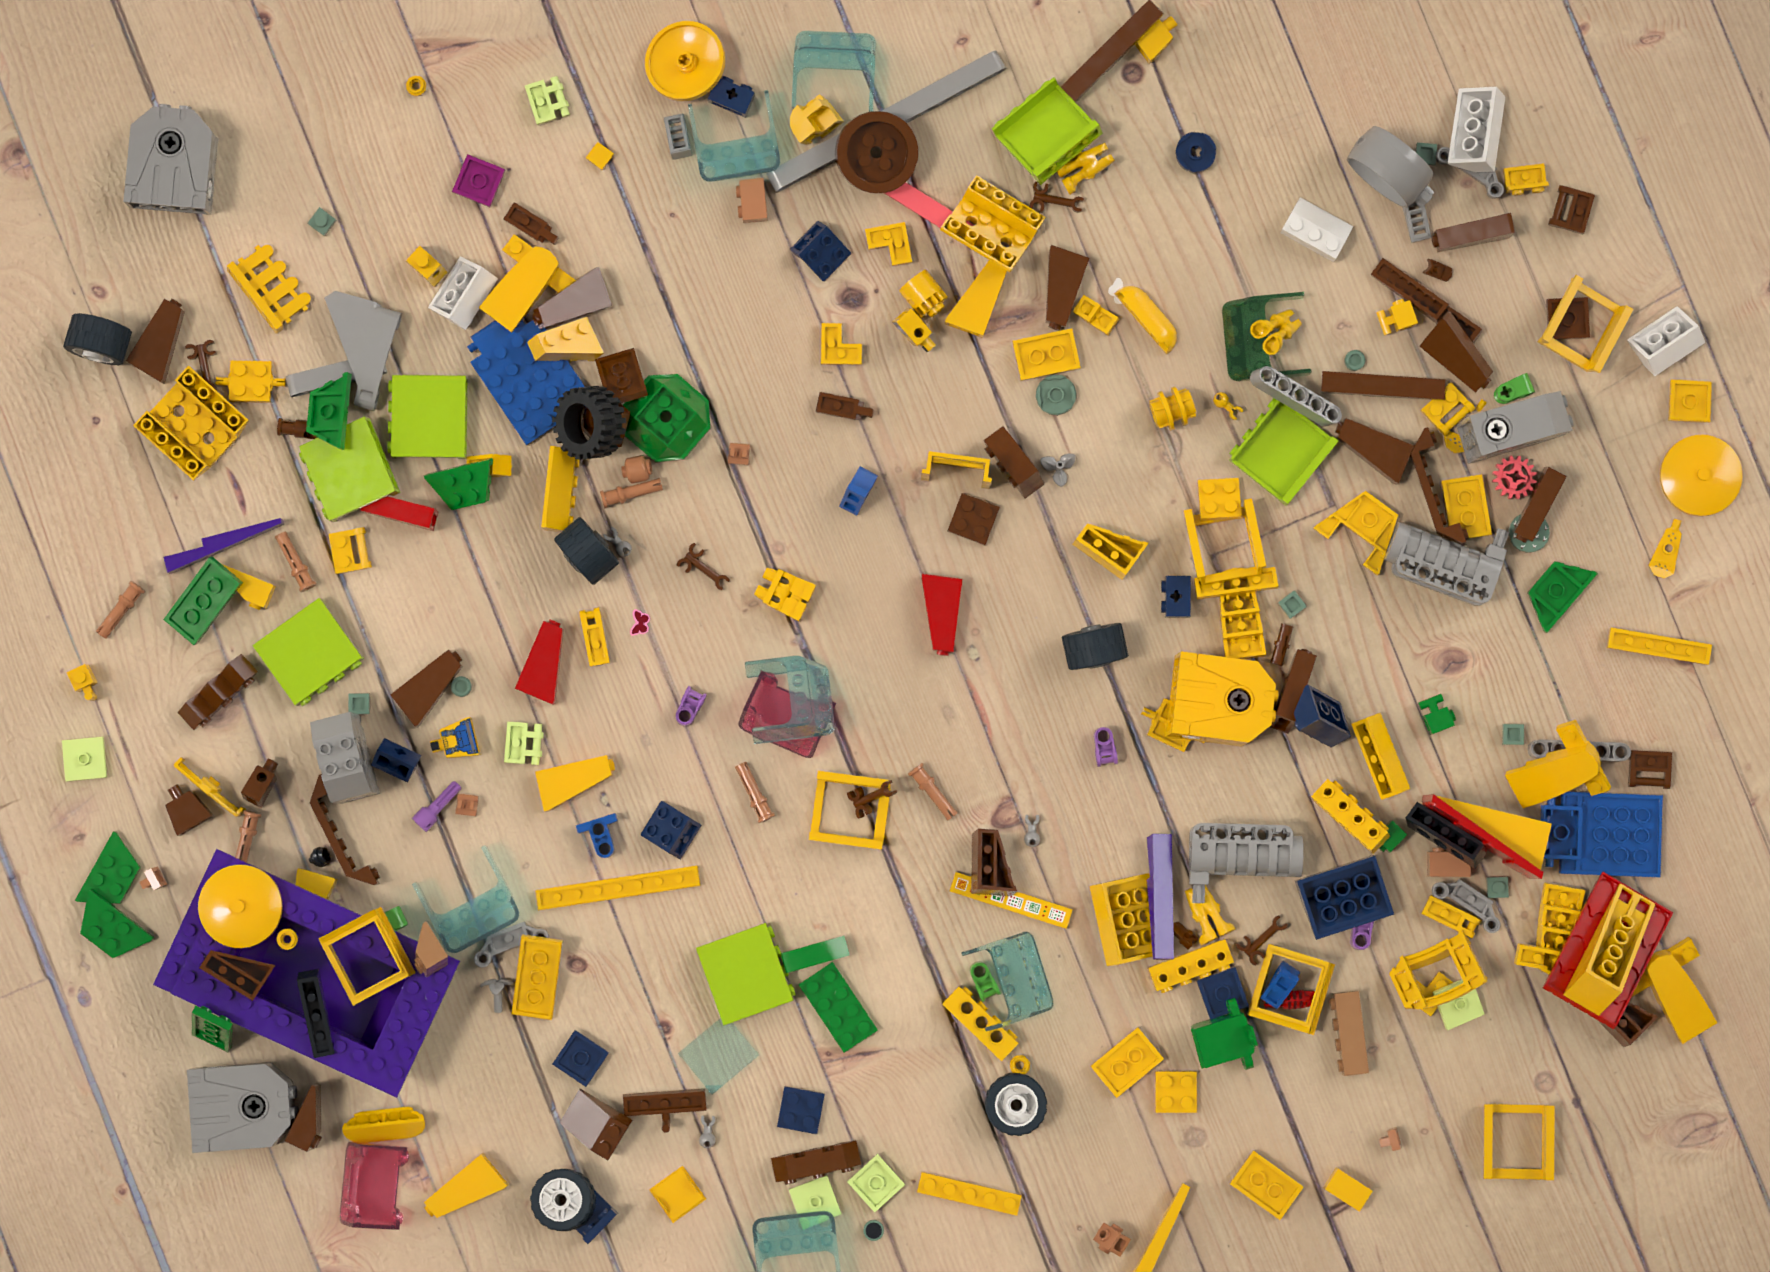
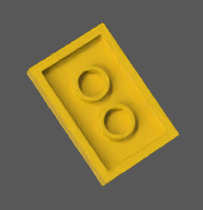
(1046, 354)
(1467, 505)
(1127, 1062)
(1266, 1185)

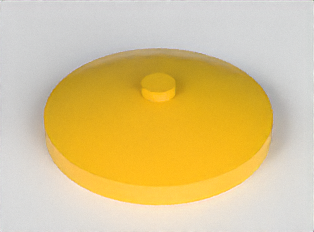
(685, 61)
(1701, 475)
(240, 906)

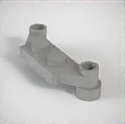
(1487, 179)
(1471, 900)
(505, 940)

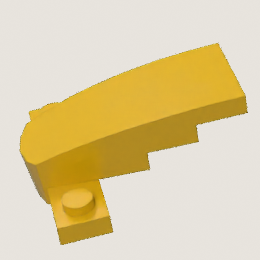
(523, 283)
(1240, 612)
(1560, 770)
(1556, 918)
(1676, 992)

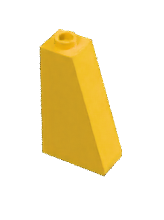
(977, 303)
(569, 780)
(469, 1185)

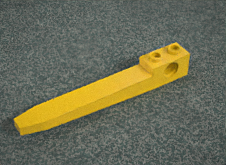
(1162, 1232)

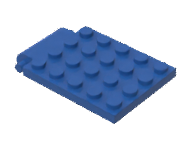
(520, 385)
(1605, 834)

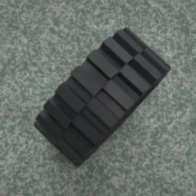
(606, 420)

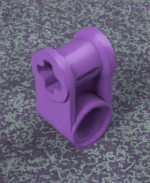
(690, 705)
(1105, 748)
(1363, 930)

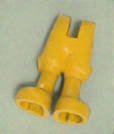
(1090, 166)
(1285, 330)
(1200, 913)

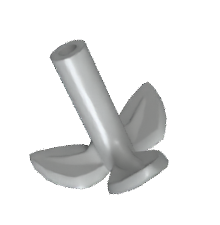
(1066, 461)
(496, 988)

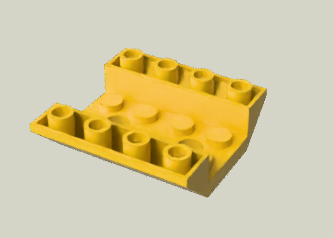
(996, 220)
(183, 436)

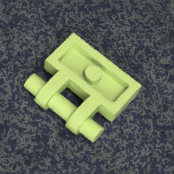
(541, 103)
(517, 742)

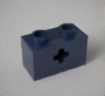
(739, 105)
(1182, 607)
(396, 760)

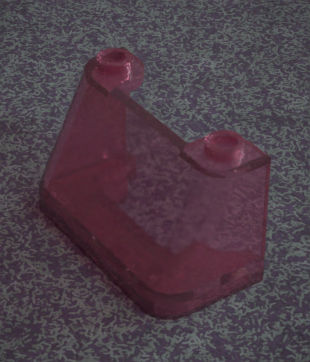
(771, 706)
(371, 1185)

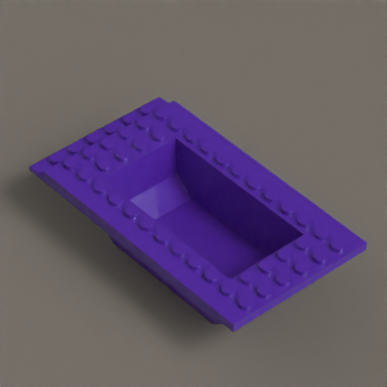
(370, 1040)

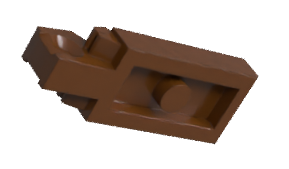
(530, 224)
(842, 407)

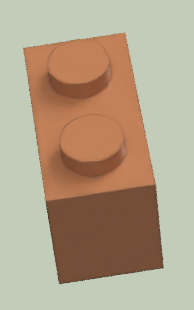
(752, 200)
(1446, 865)

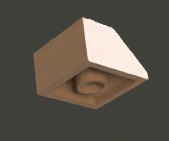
(429, 952)

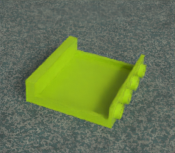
(1046, 131)
(428, 416)
(1282, 451)
(350, 476)
(308, 652)
(745, 973)

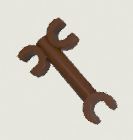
(1040, 197)
(200, 351)
(692, 559)
(860, 801)
(1250, 949)

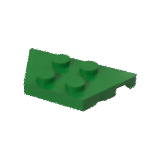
(330, 411)
(462, 484)
(1557, 591)
(111, 873)
(110, 927)

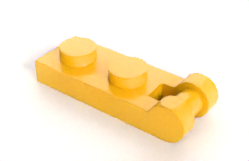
(594, 637)
(1450, 916)

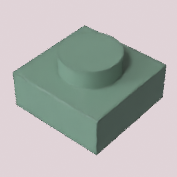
(1427, 152)
(321, 221)
(1292, 604)
(359, 703)
(1512, 734)
(1497, 887)

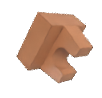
(738, 454)
(467, 805)
(153, 879)
(1392, 1139)

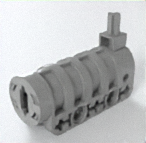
(1446, 560)
(1242, 855)

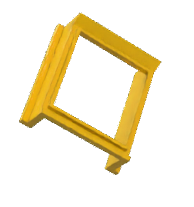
(1608, 339)
(960, 461)
(1248, 514)
(881, 817)
(391, 940)
(1318, 998)
(1548, 1128)

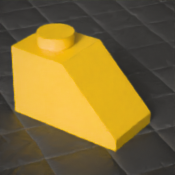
(501, 464)

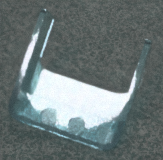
(834, 51)
(738, 156)
(808, 699)
(477, 917)
(1020, 977)
(795, 1235)

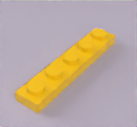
(1659, 646)
(969, 1193)

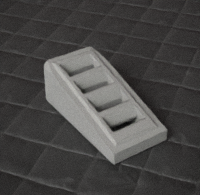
(678, 149)
(1414, 238)

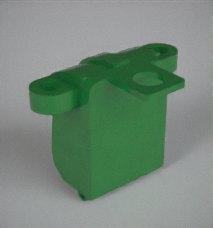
(1225, 1038)

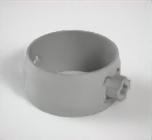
(1391, 168)

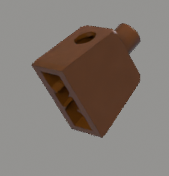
(256, 791)
(186, 810)

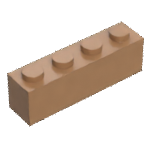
(1350, 1033)

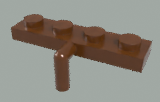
(664, 1103)

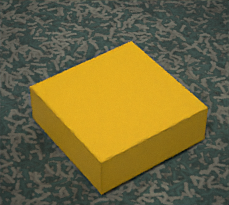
(599, 156)

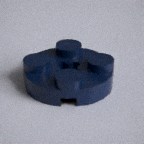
(1207, 153)

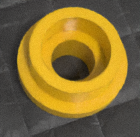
(416, 79)
(280, 939)
(1015, 1059)

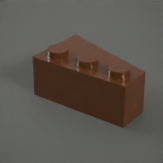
(1013, 462)
(989, 866)
(238, 973)
(1631, 1025)

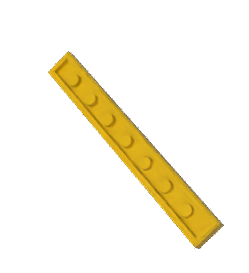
(617, 887)

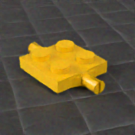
(250, 381)
(1159, 725)

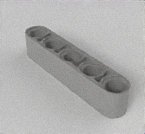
(309, 380)
(1287, 396)
(1609, 749)

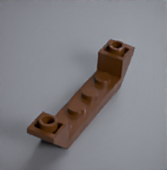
(1425, 444)
(366, 874)

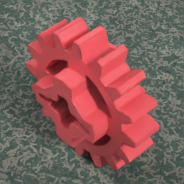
(1512, 486)

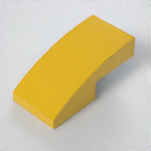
(1095, 315)

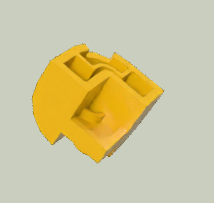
(814, 120)

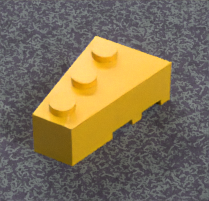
(567, 342)
(1109, 549)

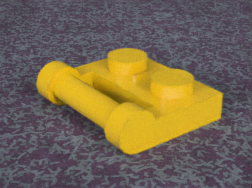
(1439, 408)
(343, 552)

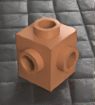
(1111, 1239)

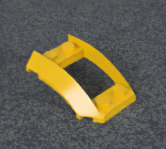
(1464, 959)

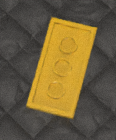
(537, 977)

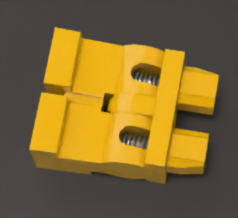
(800, 589)

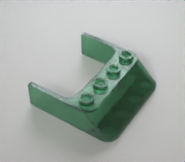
(1243, 350)

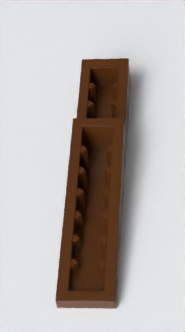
(1112, 51)
(1421, 297)
(1382, 385)

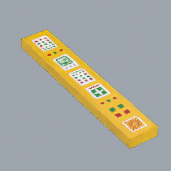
(1017, 903)

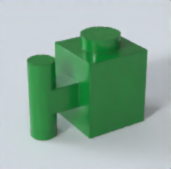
(1438, 718)

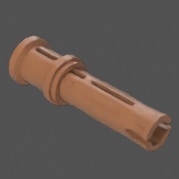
(621, 494)
(299, 570)
(125, 602)
(927, 783)
(758, 801)
(247, 830)

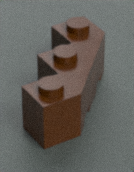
(218, 692)
(816, 1162)

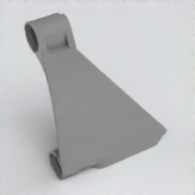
(366, 337)

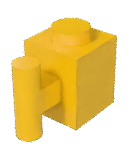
(1401, 316)
(82, 680)

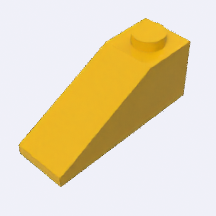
(253, 589)

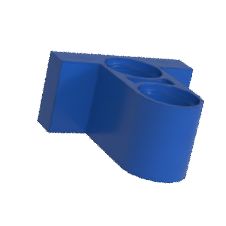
(858, 490)
(603, 838)
(1281, 984)

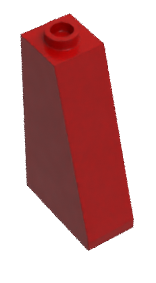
(403, 512)
(942, 608)
(542, 666)

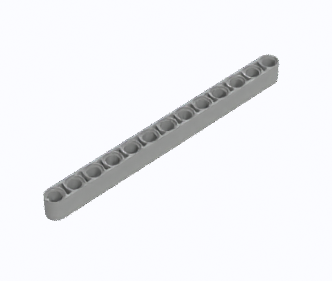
(906, 109)

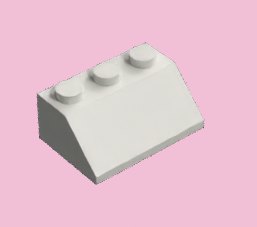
(1316, 229)
(463, 292)
(1666, 340)

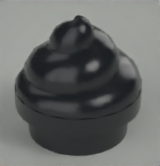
(320, 857)

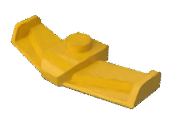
(209, 786)

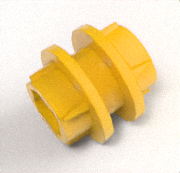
(1172, 408)

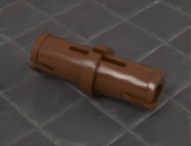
(1281, 644)

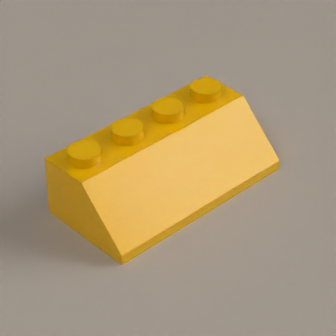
(559, 490)

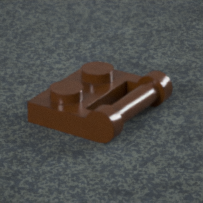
(1578, 210)
(1650, 762)

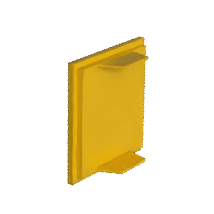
(677, 1194)

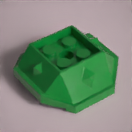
(682, 433)

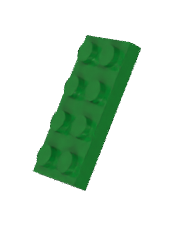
(203, 600)
(838, 1007)
(211, 1028)

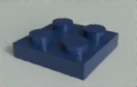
(1218, 989)
(580, 1058)
(800, 1110)

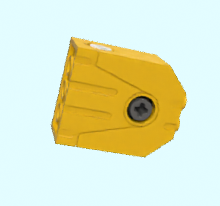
(1204, 696)

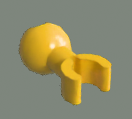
(1223, 402)

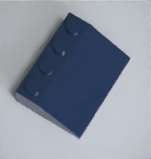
(1344, 897)

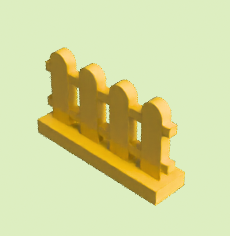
(271, 297)

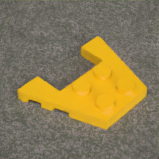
(1368, 520)

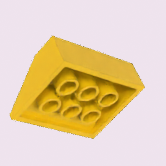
(1123, 919)

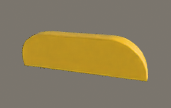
(1148, 316)
(384, 1125)

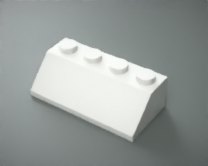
(1476, 129)

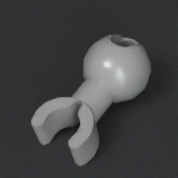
(621, 546)
(1032, 835)
(707, 1136)

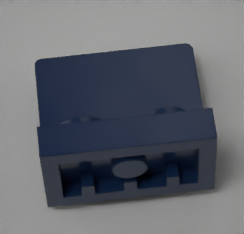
(821, 250)
(670, 830)
(601, 1217)

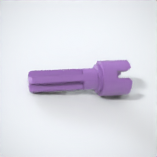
(427, 816)

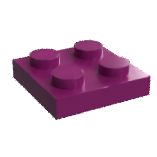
(478, 180)

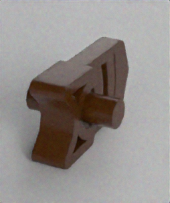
(1438, 270)
(1185, 936)

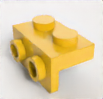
(1525, 179)

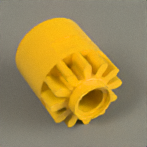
(924, 294)

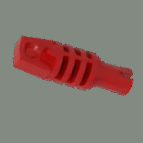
(1295, 1000)

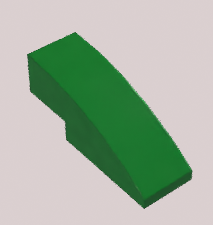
(815, 954)

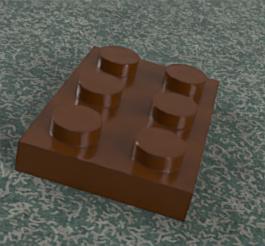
(622, 375)

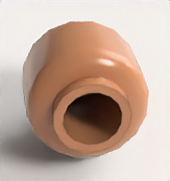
(637, 469)

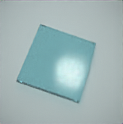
(718, 1055)

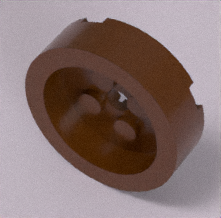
(897, 147)

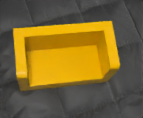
(1347, 1189)

